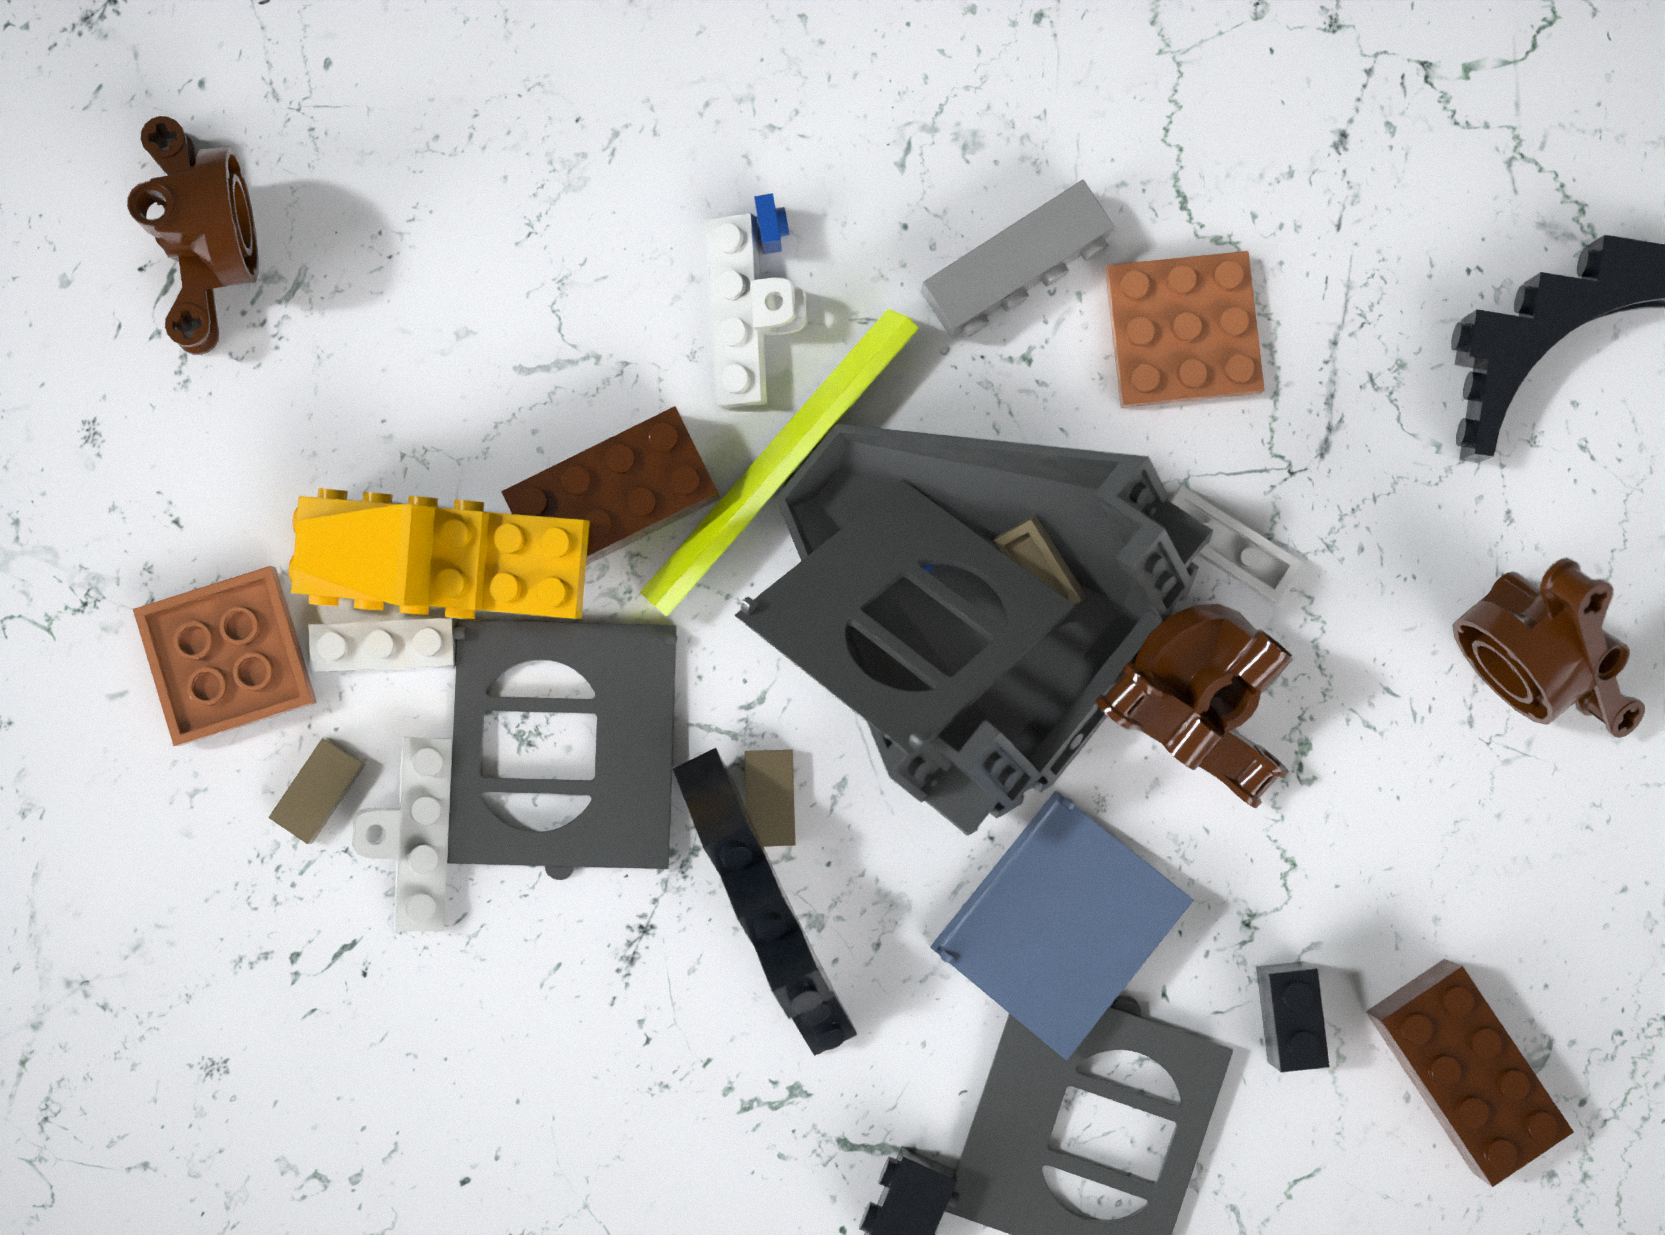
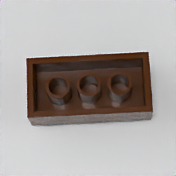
(622, 485)
(1469, 1072)

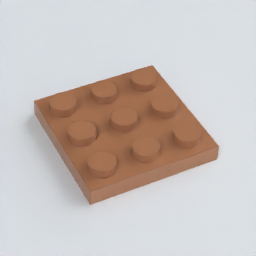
(1184, 329)
(224, 656)

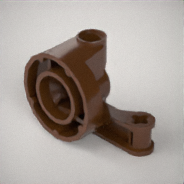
(203, 227)
(1549, 647)
(1196, 685)

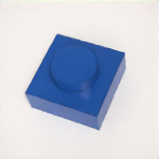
(771, 223)

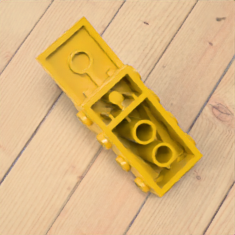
(436, 556)

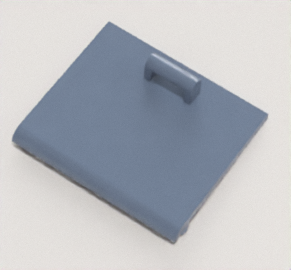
(1061, 924)

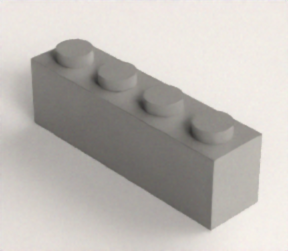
(1017, 260)

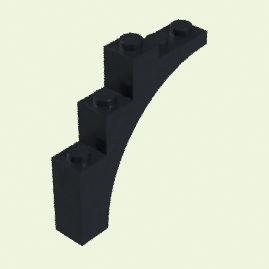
(1503, 348)
(762, 903)

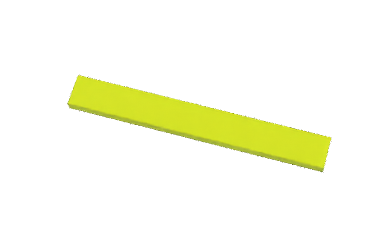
(778, 461)

